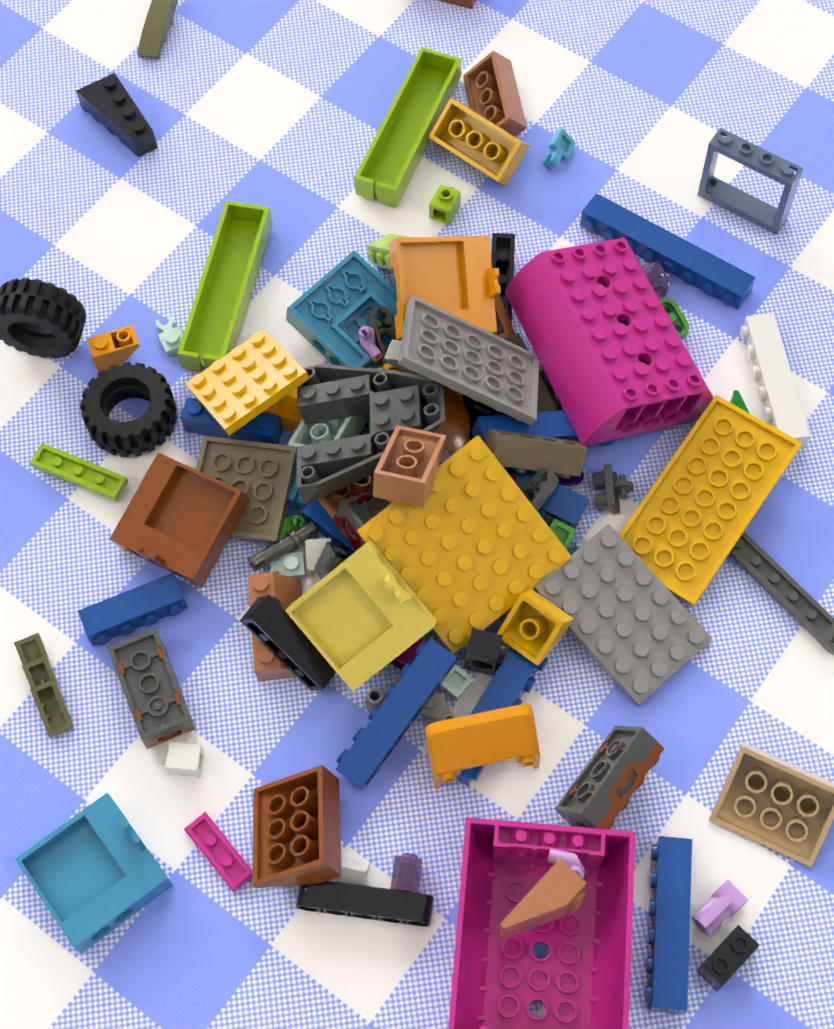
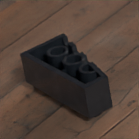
(115, 109)

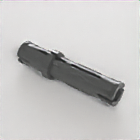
(289, 542)

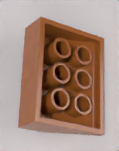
(297, 830)

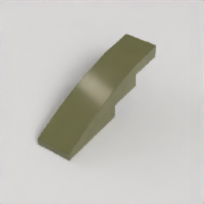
(156, 28)
(44, 685)

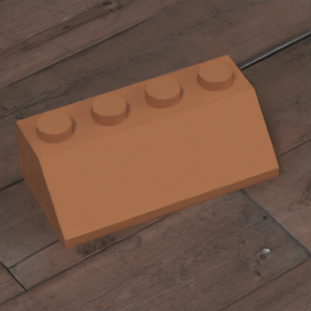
(495, 94)
(286, 590)

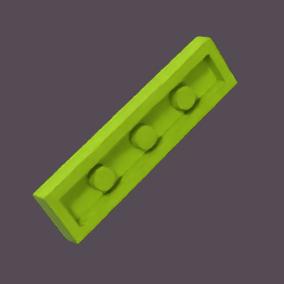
(79, 472)

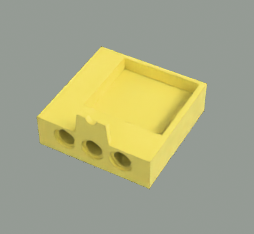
(361, 615)

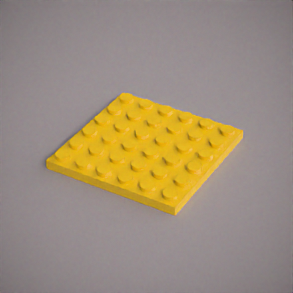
(469, 545)

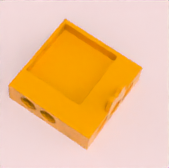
(447, 273)

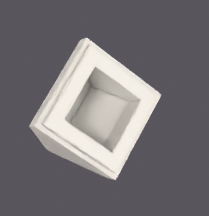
(353, 871)

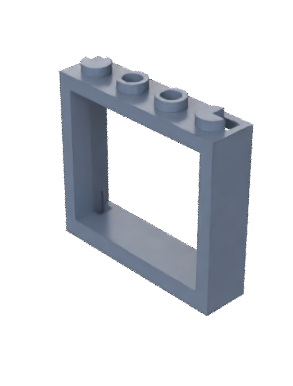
(759, 160)

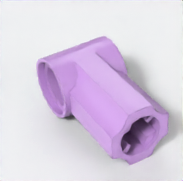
(724, 903)

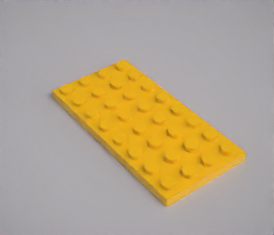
(708, 497)

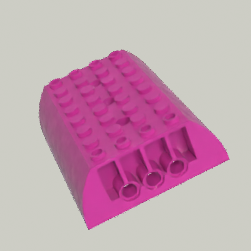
(571, 316)
(589, 954)

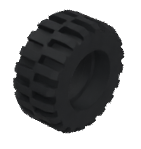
(40, 318)
(121, 384)

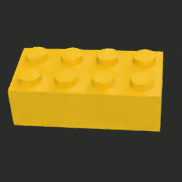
(478, 141)

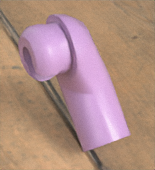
(368, 343)
(569, 859)

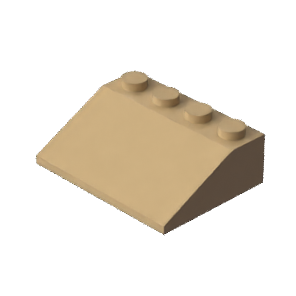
(776, 804)

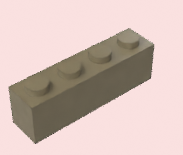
(536, 452)

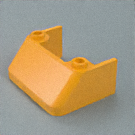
(481, 741)

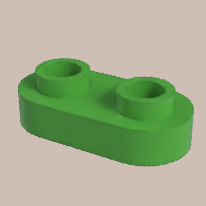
(676, 316)

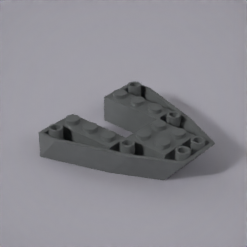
(351, 391)

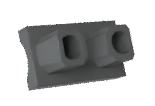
(609, 480)

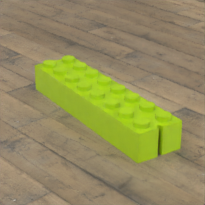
(406, 127)
(225, 285)

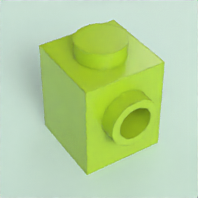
(444, 204)

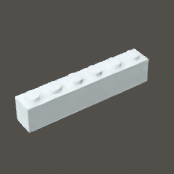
(774, 376)

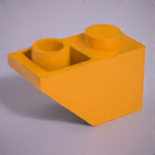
(113, 347)

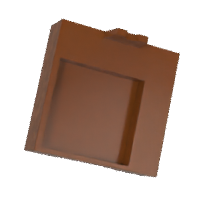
(180, 519)

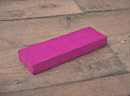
(219, 852)

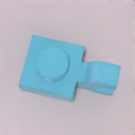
(561, 147)

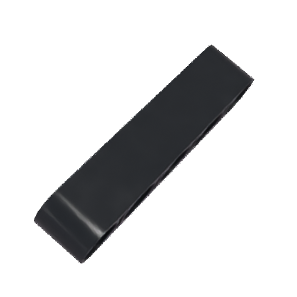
(366, 903)

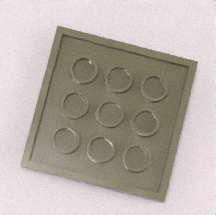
(261, 473)

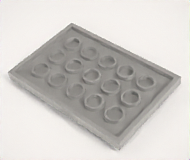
(470, 360)
(623, 614)

